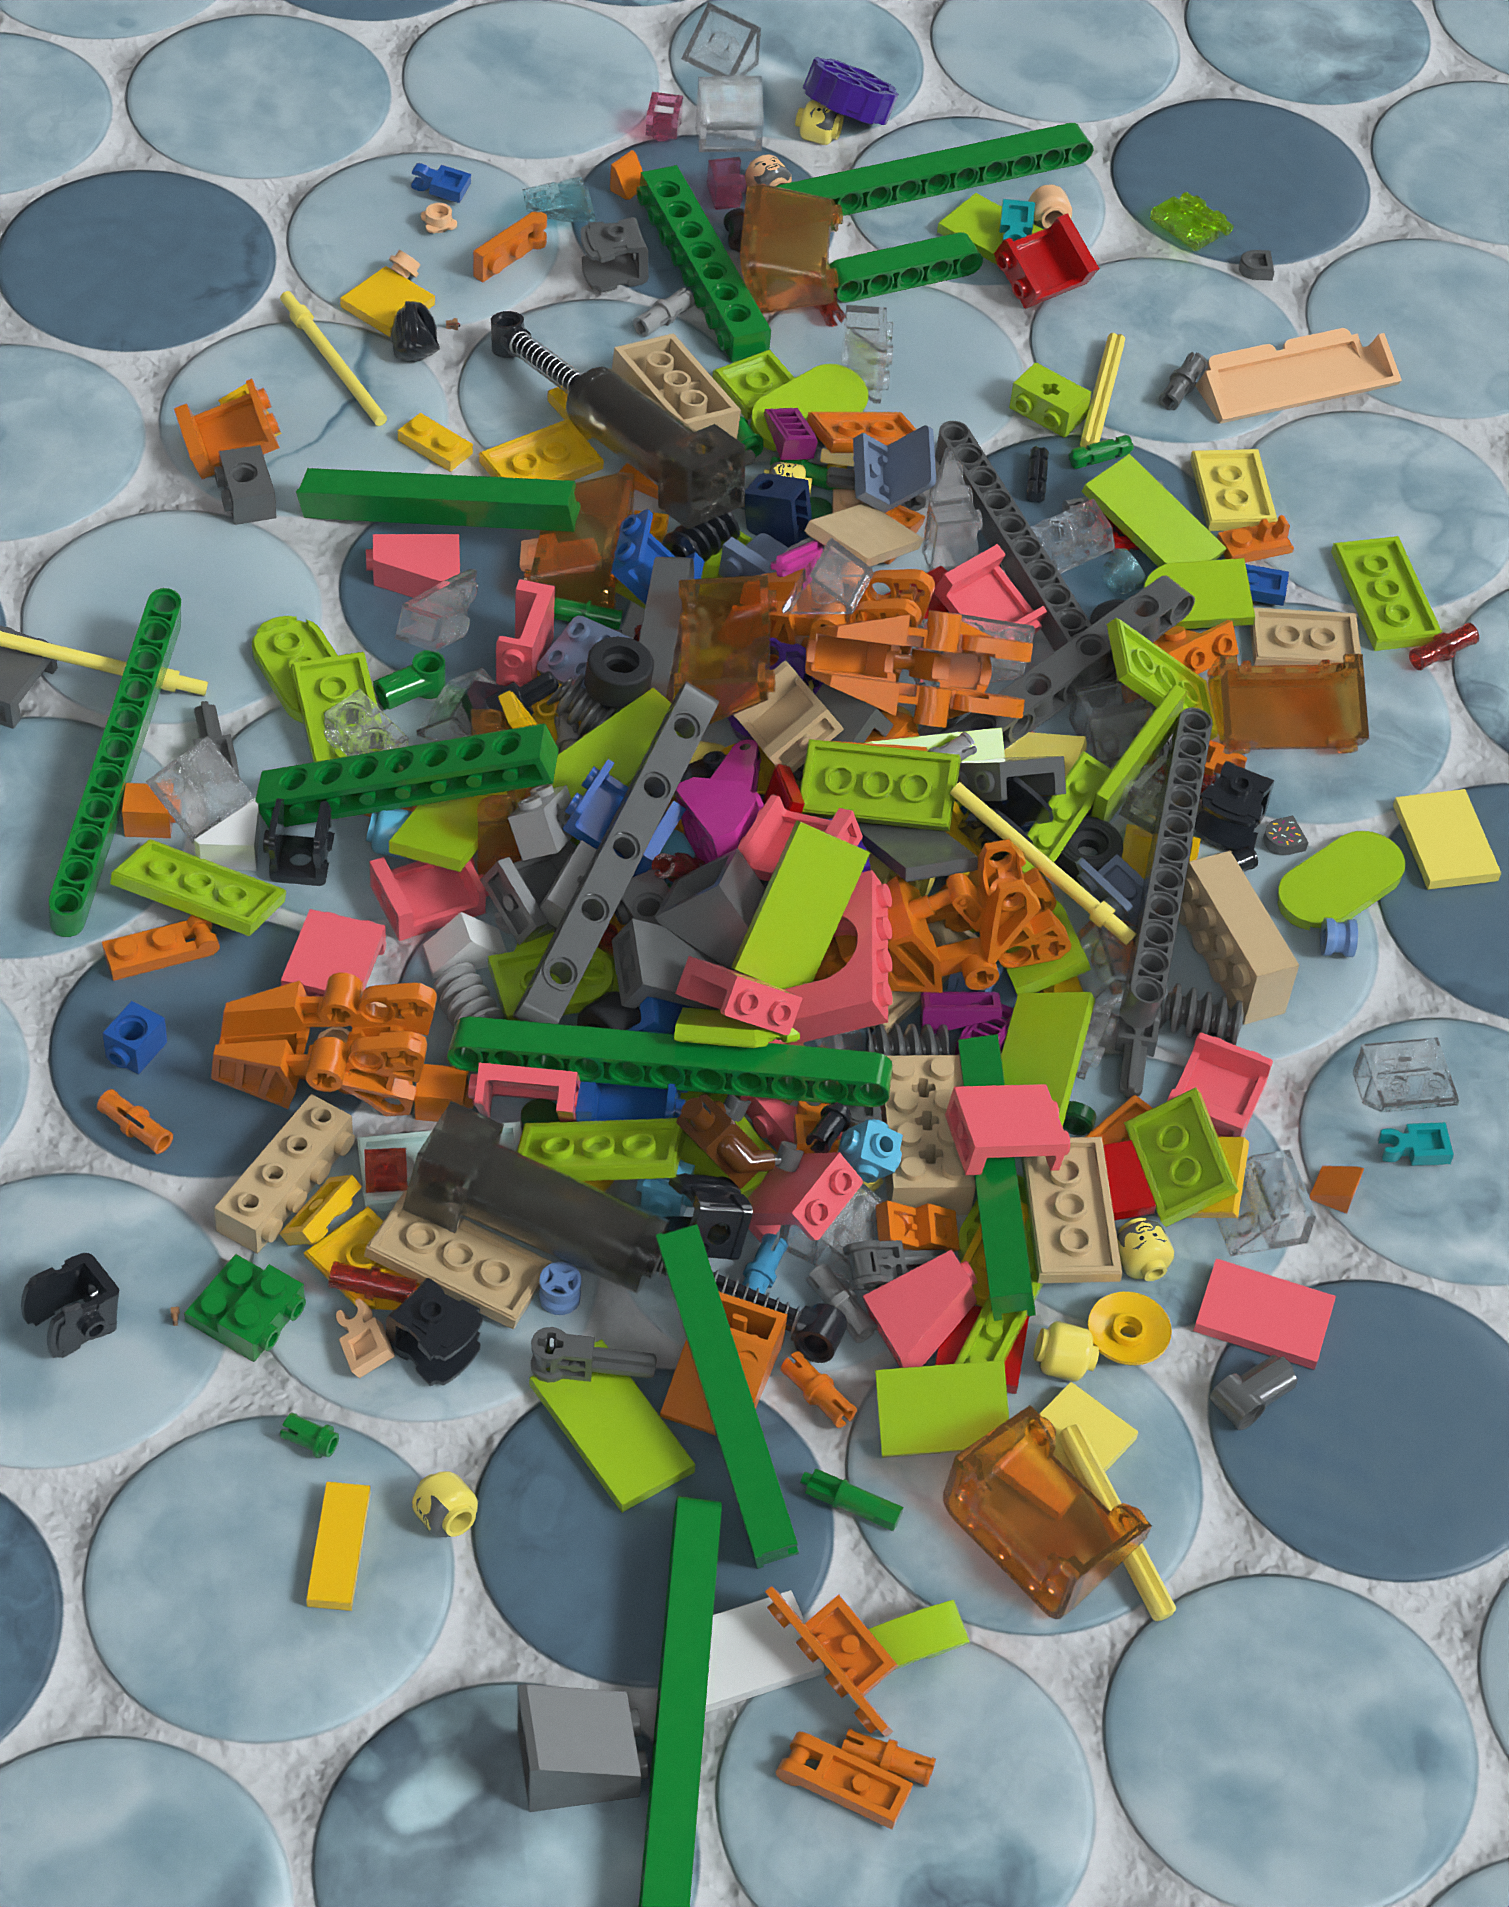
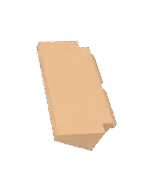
(1300, 374)

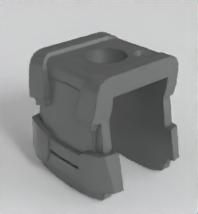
(614, 254)

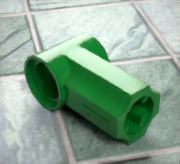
(421, 679)

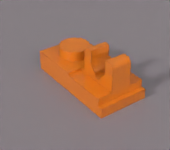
(1257, 541)

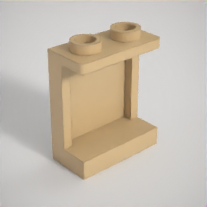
(789, 720)

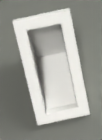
(233, 840)
(462, 941)

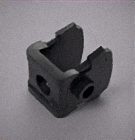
(1020, 807)
(1233, 808)
(284, 847)
(714, 1202)
(52, 1289)
(435, 1333)

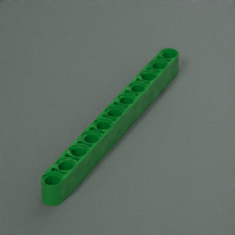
(951, 169)
(122, 739)
(659, 1060)
(681, 1705)

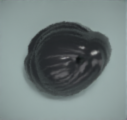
(414, 332)

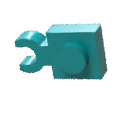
(1016, 219)
(1420, 1141)

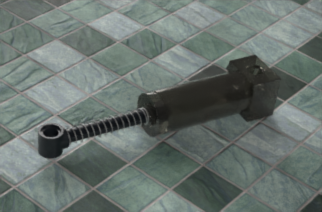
(694, 470)
(473, 1176)

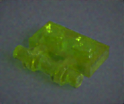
(1191, 220)

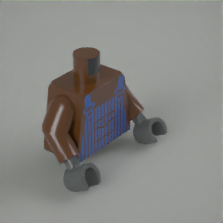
(713, 1130)

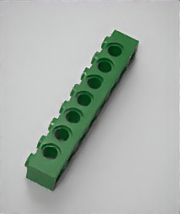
(703, 263)
(411, 775)

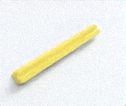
(1103, 389)
(1096, 1481)

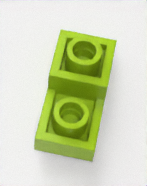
(922, 1633)

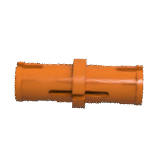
(152, 1134)
(818, 1389)
(890, 1757)

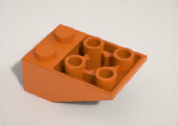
(758, 1340)

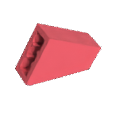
(413, 561)
(922, 1307)

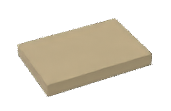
(1302, 636)

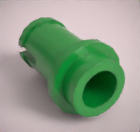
(750, 439)
(310, 1435)

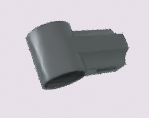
(1246, 1396)

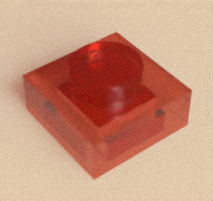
(385, 1170)

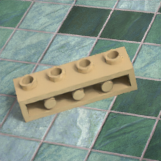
(284, 1174)

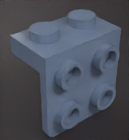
(894, 472)
(751, 559)
(570, 651)
(1115, 884)

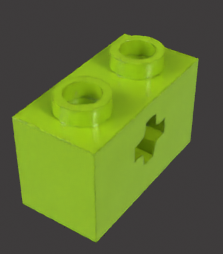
(1050, 399)

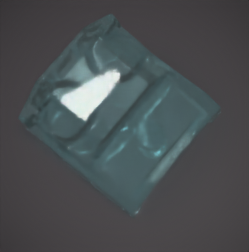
(561, 201)

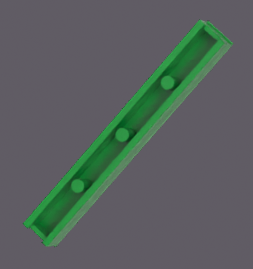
(439, 499)
(999, 1196)
(727, 1396)

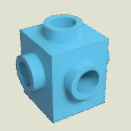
(871, 1149)
(661, 1197)

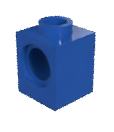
(134, 1037)

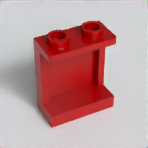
(1046, 262)

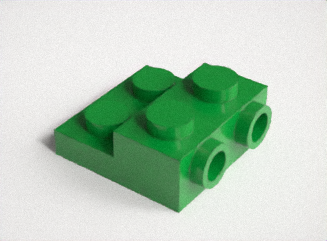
(247, 1307)

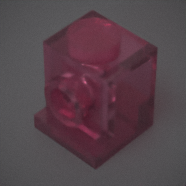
(664, 125)
(726, 182)

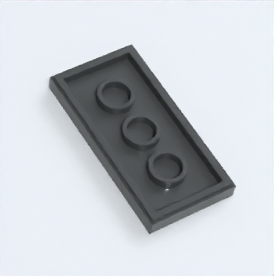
(917, 851)

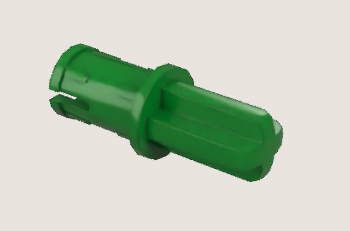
(568, 609)

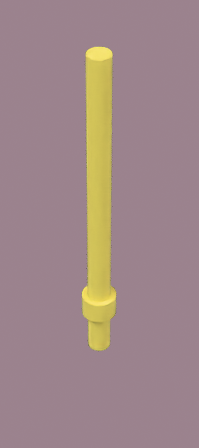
(303, 320)
(171, 681)
(1100, 913)

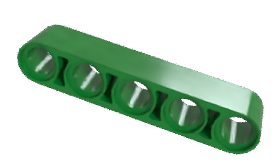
(906, 266)

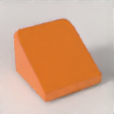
(625, 175)
(1336, 1186)

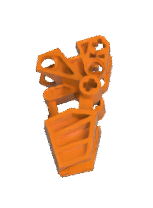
(872, 606)
(864, 654)
(993, 900)
(383, 1054)

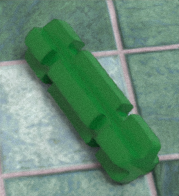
(1100, 451)

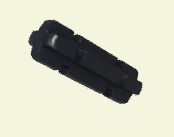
(1037, 474)

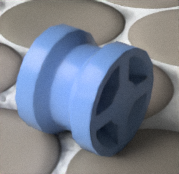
(1339, 937)
(564, 1278)

